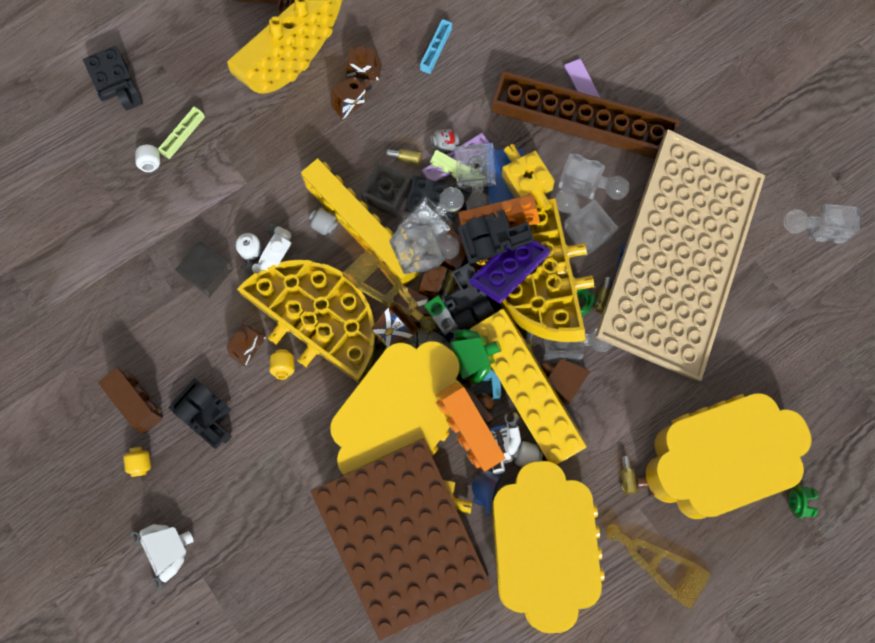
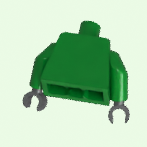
(473, 354)

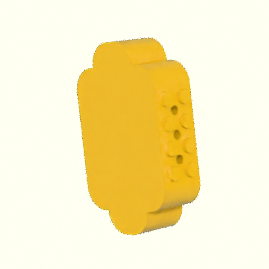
(395, 404)
(728, 456)
(547, 547)

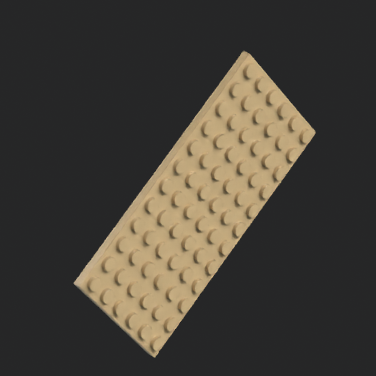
(681, 256)

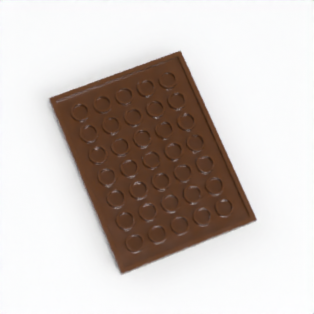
(401, 539)

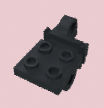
(112, 77)
(432, 189)
(490, 235)
(468, 303)
(202, 413)

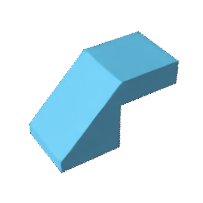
(495, 384)

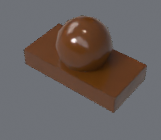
(483, 403)

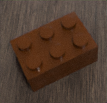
(131, 400)

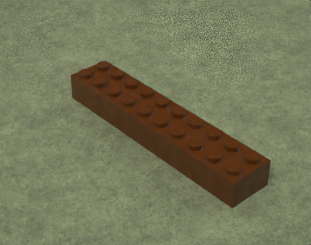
(581, 114)

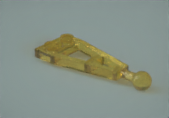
(365, 266)
(690, 585)

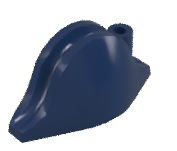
(484, 489)

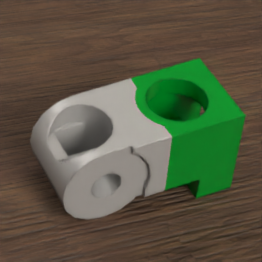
(441, 315)

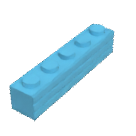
(436, 46)

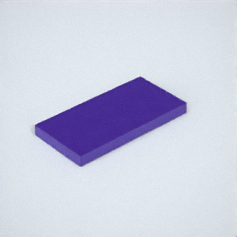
(508, 270)

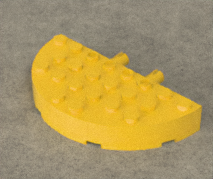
(285, 45)
(548, 297)
(319, 310)

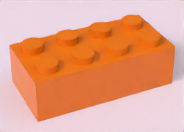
(470, 426)

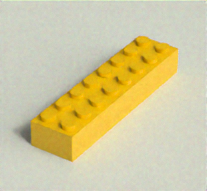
(353, 215)
(531, 390)

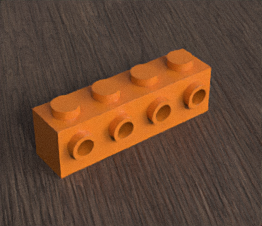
(517, 211)

